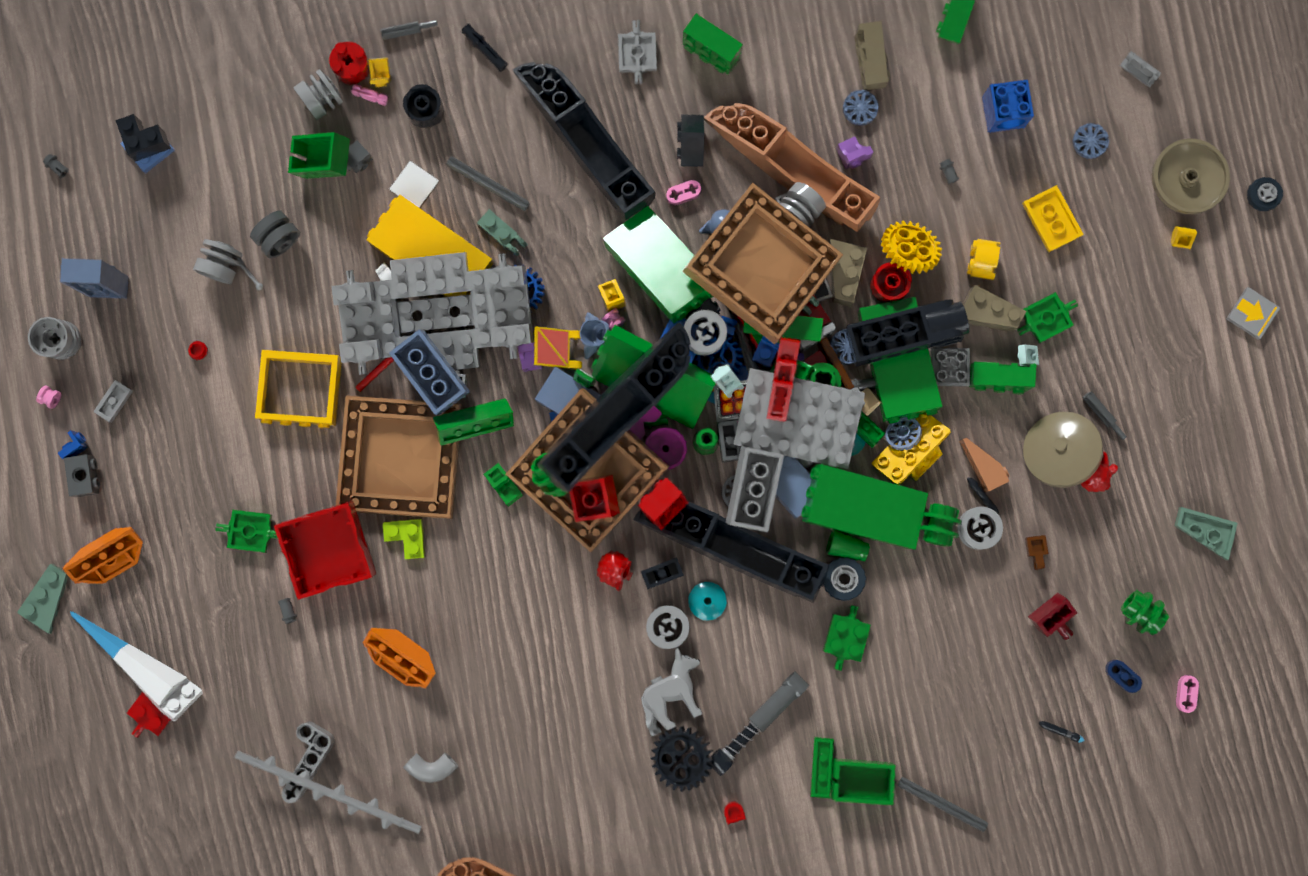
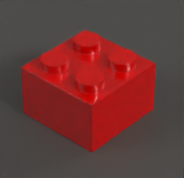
(594, 498)
(663, 503)

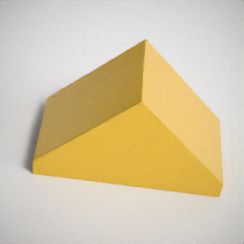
(612, 295)

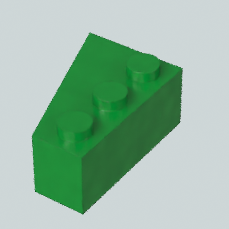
(955, 20)
(1002, 377)

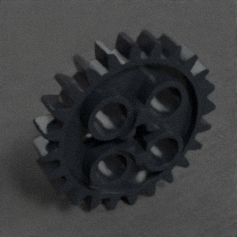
(670, 745)

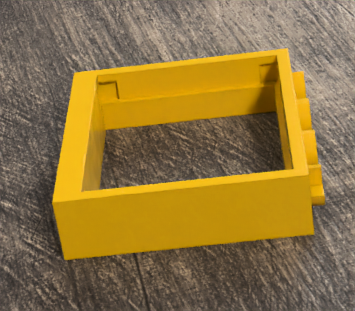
(304, 421)

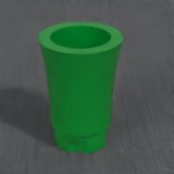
(702, 448)
(847, 546)

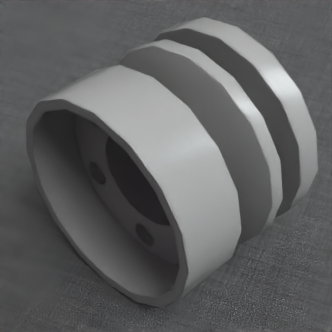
(318, 94)
(803, 203)
(217, 261)
(44, 337)

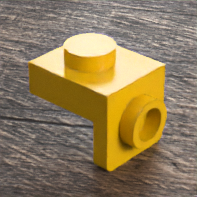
(379, 71)

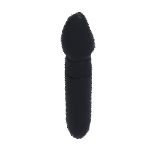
(981, 494)

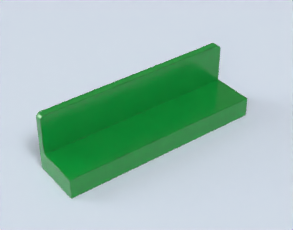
(801, 328)
(473, 421)

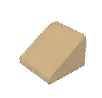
(871, 401)

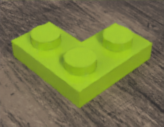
(410, 532)

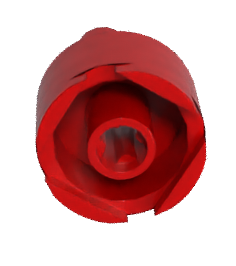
(342, 55)
(889, 272)

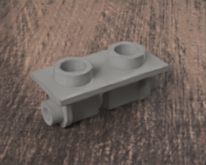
(1140, 69)

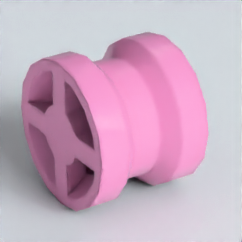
(613, 318)
(48, 397)

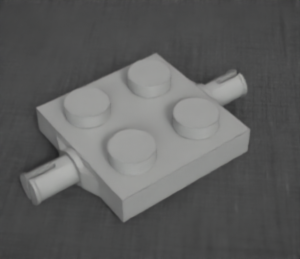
(637, 52)

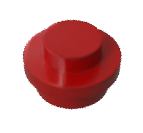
(198, 350)

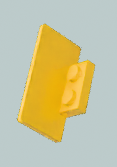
(916, 461)

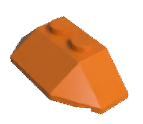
(105, 557)
(400, 657)

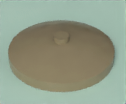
(1190, 176)
(1063, 449)

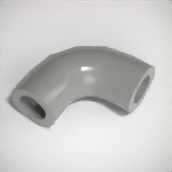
(432, 771)

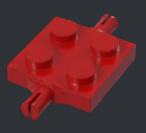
(147, 716)

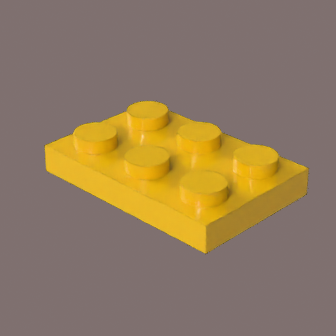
(1052, 218)

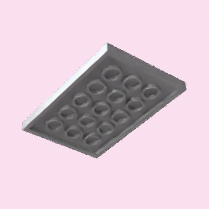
(817, 425)

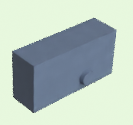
(94, 278)
(429, 372)
(559, 391)
(793, 486)

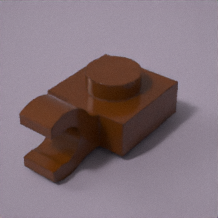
(1037, 547)

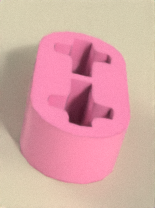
(681, 188)
(1191, 696)

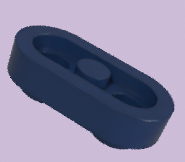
(1123, 675)

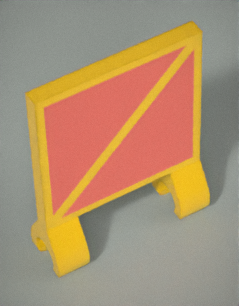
(553, 347)

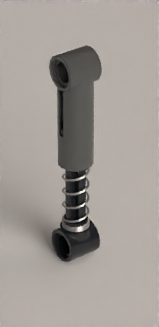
(760, 721)

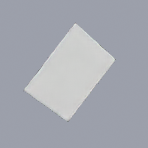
(414, 184)

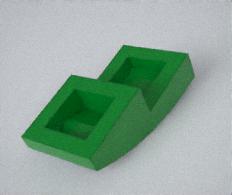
(584, 379)
(503, 484)

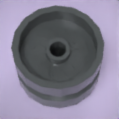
(275, 234)

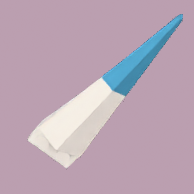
(161, 684)

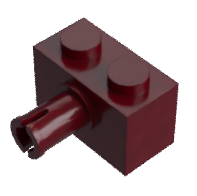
(1053, 616)

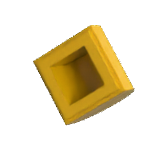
(1183, 237)

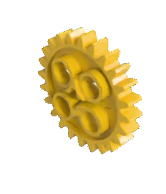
(911, 247)

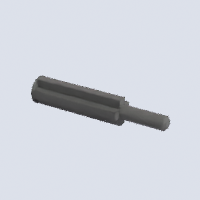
(405, 29)
(1101, 411)

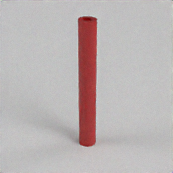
(374, 373)

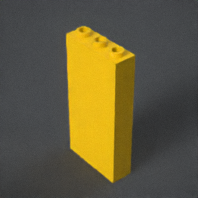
(412, 233)

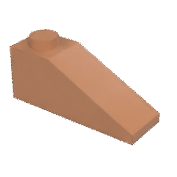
(987, 469)

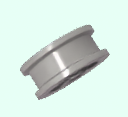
(711, 319)
(985, 542)
(660, 640)

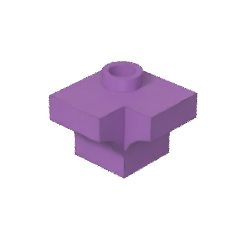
(853, 153)
(526, 354)

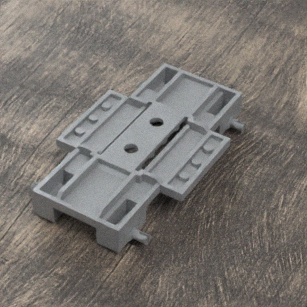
(375, 320)

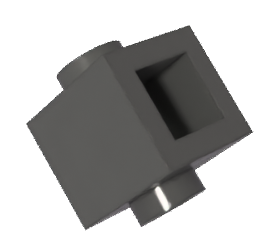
(358, 157)

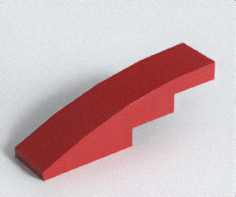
(783, 379)

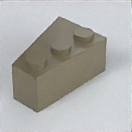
(871, 55)
(847, 272)
(991, 311)

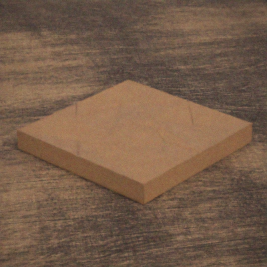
(763, 263)
(395, 459)
(628, 460)

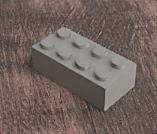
(754, 489)

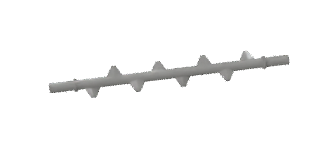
(319, 790)

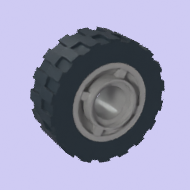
(856, 579)

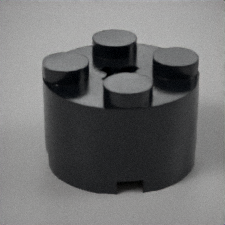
(414, 102)

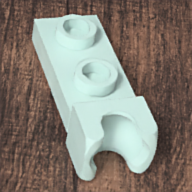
(726, 380)

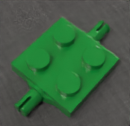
(1047, 317)
(248, 531)
(846, 638)

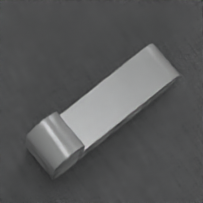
(305, 763)

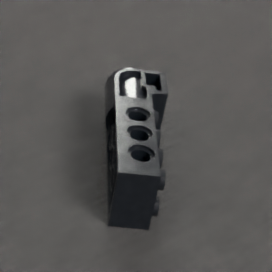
(907, 331)

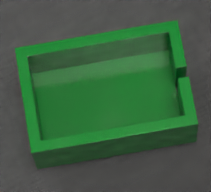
(711, 44)
(324, 154)
(863, 781)

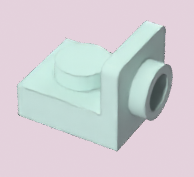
(1028, 354)

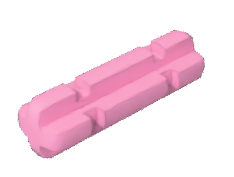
(369, 94)

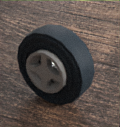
(1271, 192)

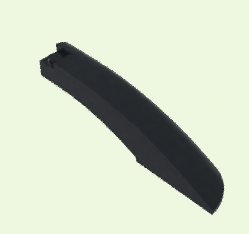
(586, 137)
(617, 409)
(743, 551)

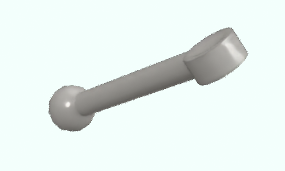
(259, 286)

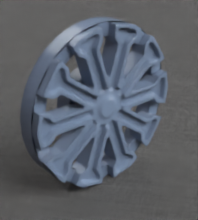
(860, 107)
(1090, 141)
(844, 347)
(903, 433)

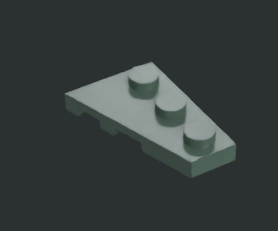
(1208, 530)
(44, 599)

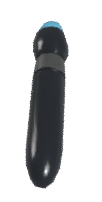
(1061, 731)

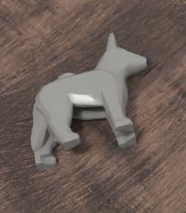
(672, 688)

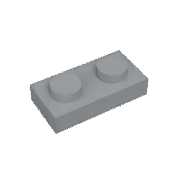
(113, 401)

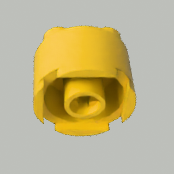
(984, 260)

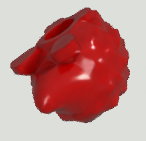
(1101, 478)
(614, 569)

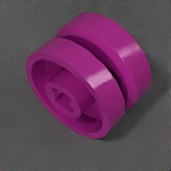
(674, 440)

